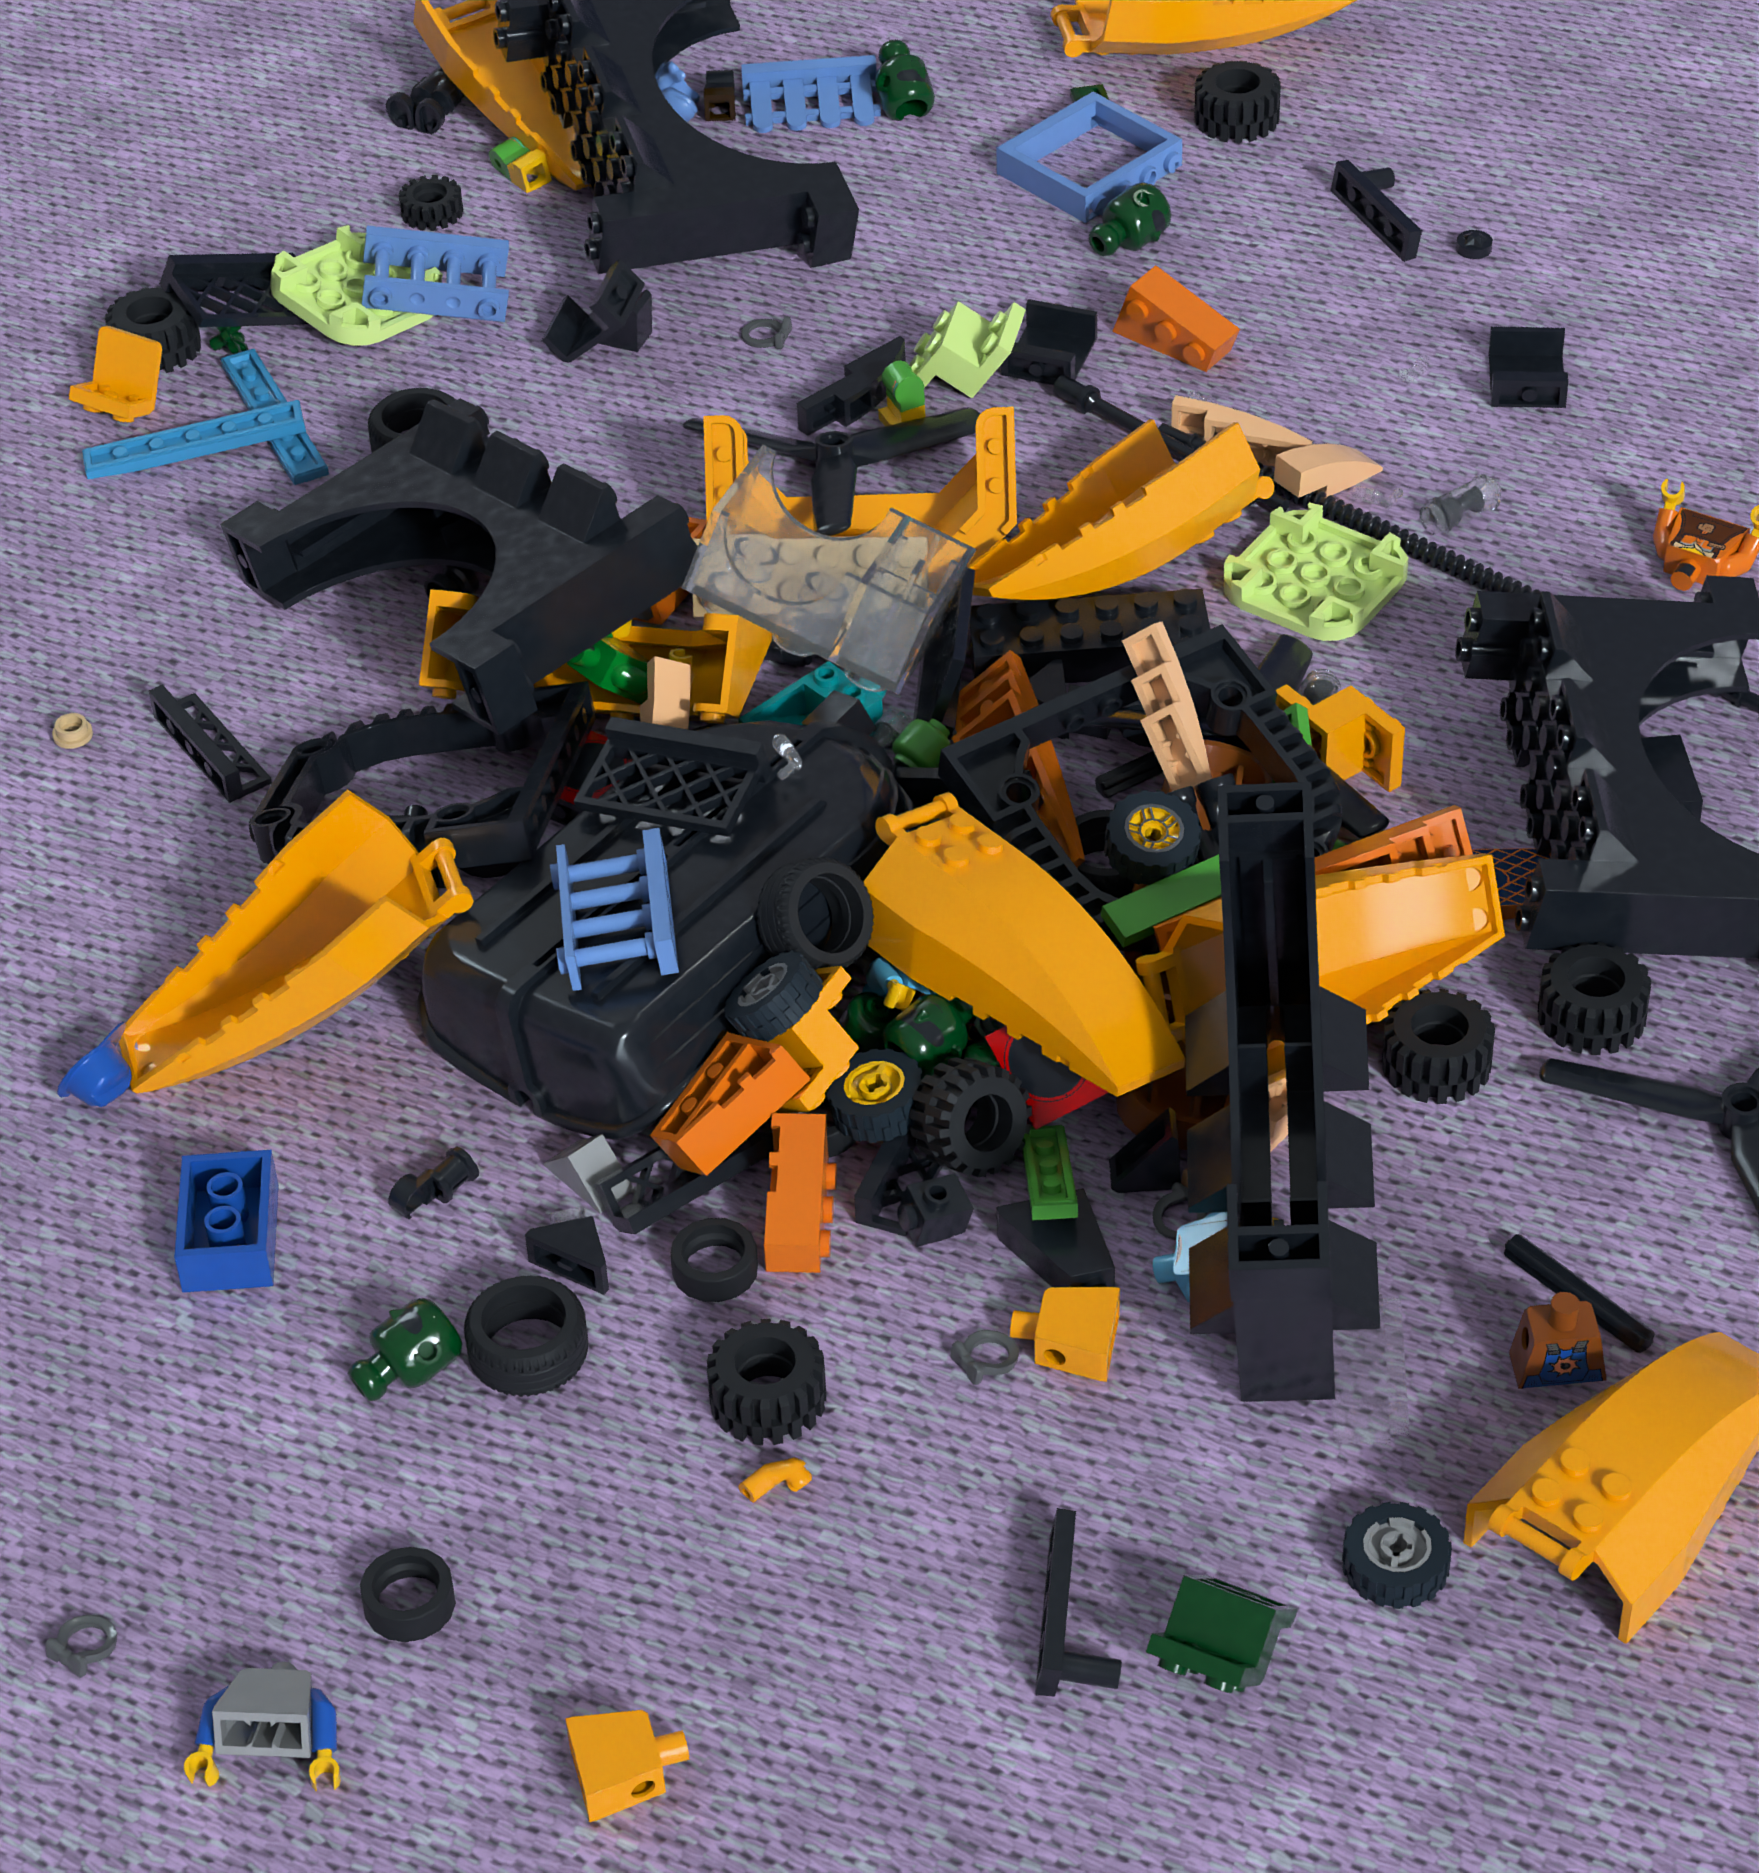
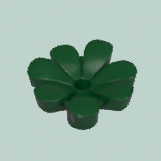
(229, 337)

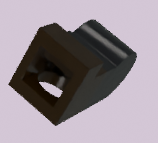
(719, 92)

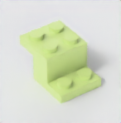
(966, 347)

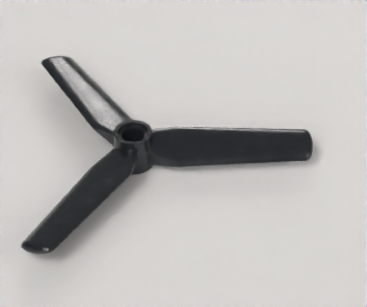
(840, 454)
(1281, 666)
(1733, 1111)

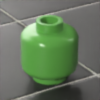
(921, 744)

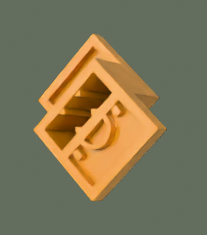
(1353, 735)
(819, 1043)

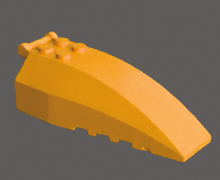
(1181, 25)
(501, 90)
(1124, 517)
(1377, 935)
(1009, 940)
(307, 942)
(1633, 1474)

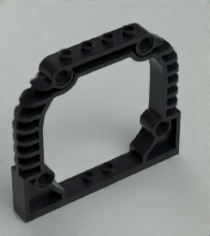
(1224, 684)
(483, 833)

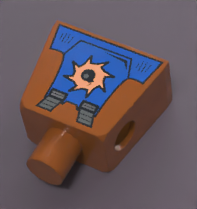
(1558, 1344)

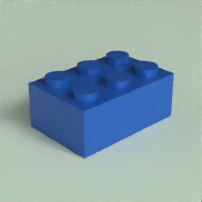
(226, 1221)

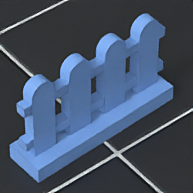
(810, 78)

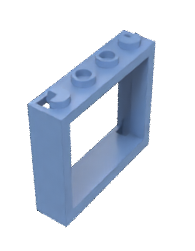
(1019, 155)

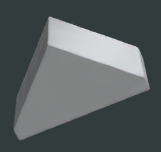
(586, 1164)

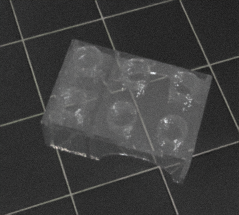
(852, 600)

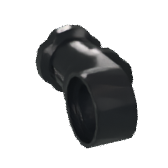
(434, 1183)

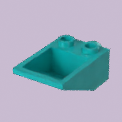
(806, 694)

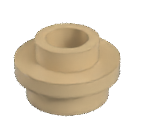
(72, 731)

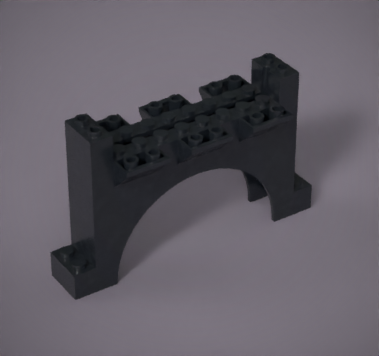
(663, 181)
(461, 499)
(1622, 849)
(1301, 1280)

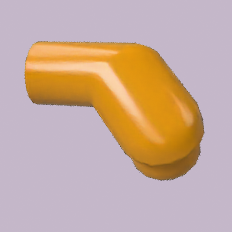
(773, 1473)

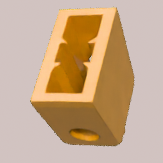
(1073, 1329)
(620, 1759)

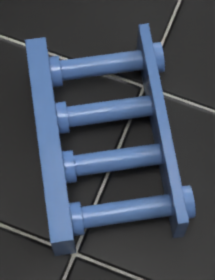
(447, 253)
(654, 915)

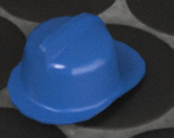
(99, 1074)

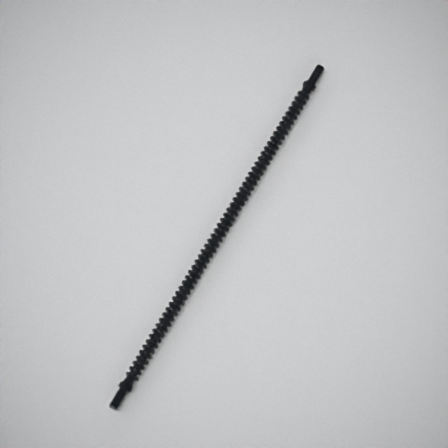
(1418, 548)

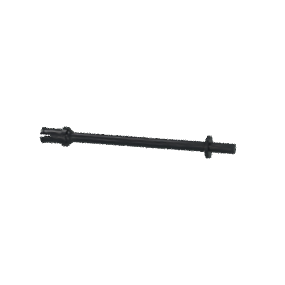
(1089, 400)

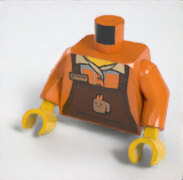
(1701, 544)

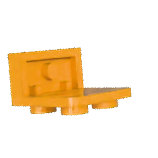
(122, 376)

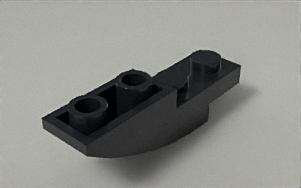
(852, 395)

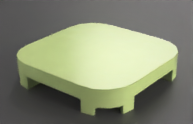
(328, 291)
(1315, 575)

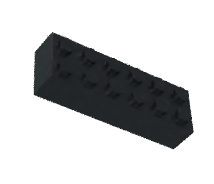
(1079, 630)

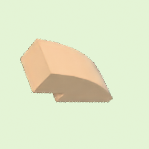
(1322, 468)

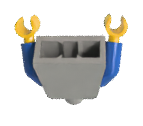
(267, 1716)

